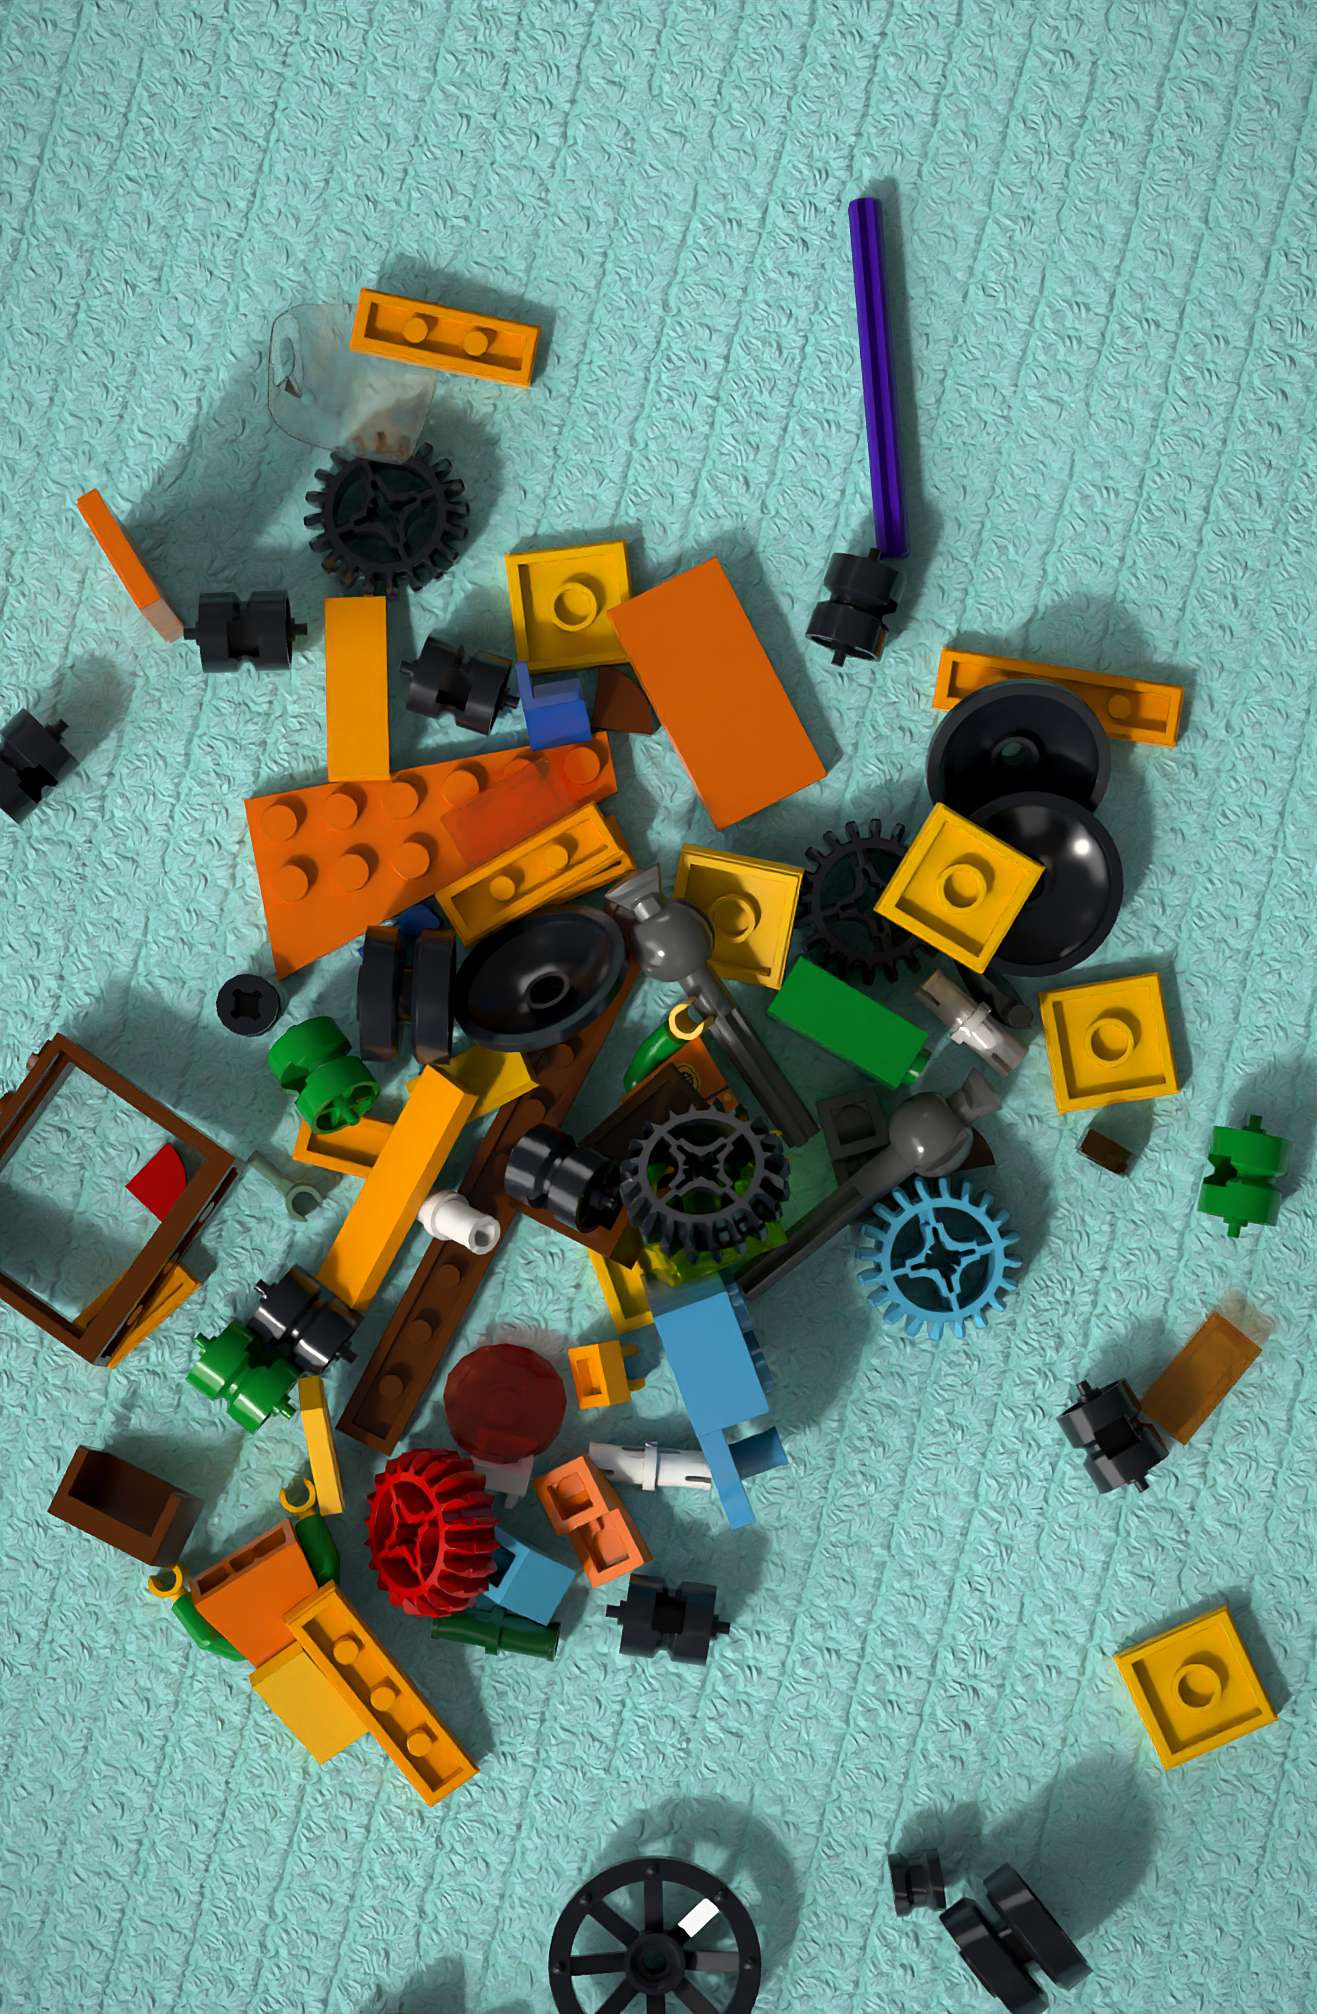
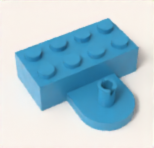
(719, 1378)

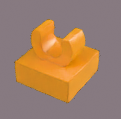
(601, 1373)

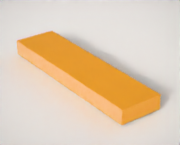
(1125, 706)
(396, 1187)
(381, 1693)

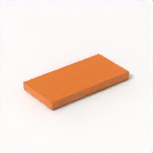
(130, 565)
(716, 694)

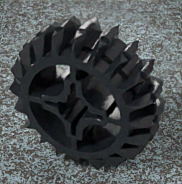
(361, 528)
(818, 916)
(699, 1211)

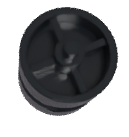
(853, 615)
(245, 631)
(459, 684)
(29, 761)
(558, 1176)
(298, 1316)
(1114, 1438)
(668, 1619)

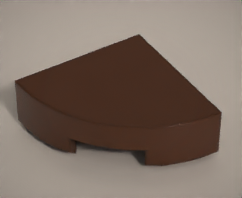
(620, 705)

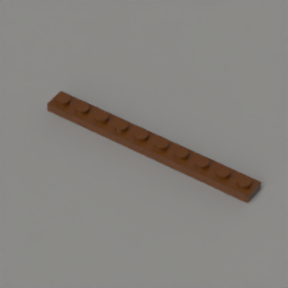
(450, 1270)

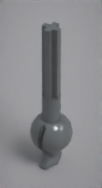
(674, 944)
(926, 1137)

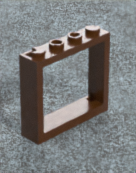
(170, 1240)

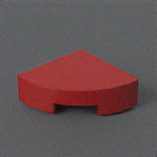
(160, 1181)

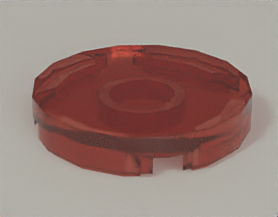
(504, 1403)

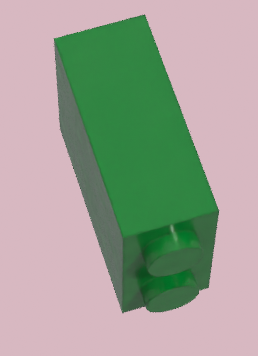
(850, 1026)

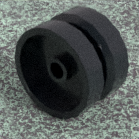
(403, 995)
(1010, 1947)

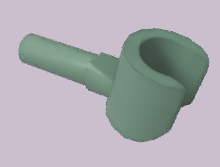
(283, 1184)

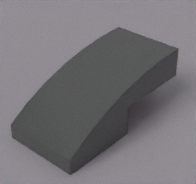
(854, 1135)

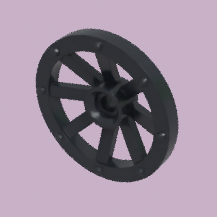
(639, 1977)

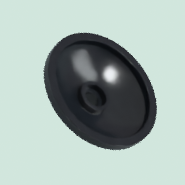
(1059, 753)
(1075, 895)
(540, 979)

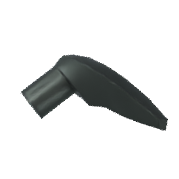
(998, 995)

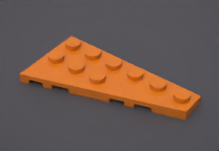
(374, 848)

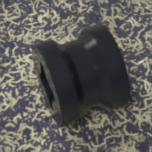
(256, 1012)
(917, 1882)

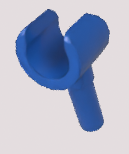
(414, 921)

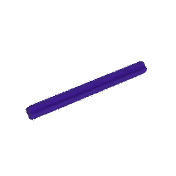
(879, 378)

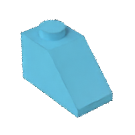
(527, 1577)

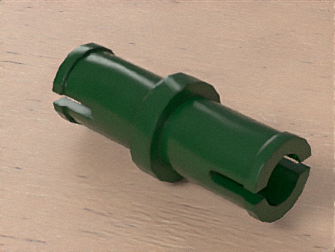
(499, 1632)

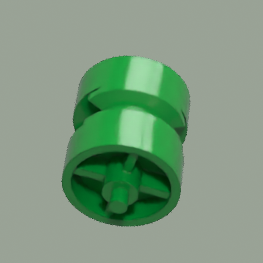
(315, 1065)
(1244, 1176)
(244, 1376)

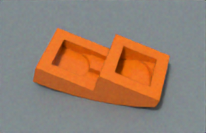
(594, 1518)

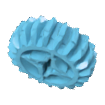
(968, 1250)

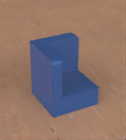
(553, 711)

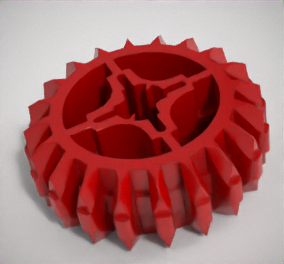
(431, 1532)

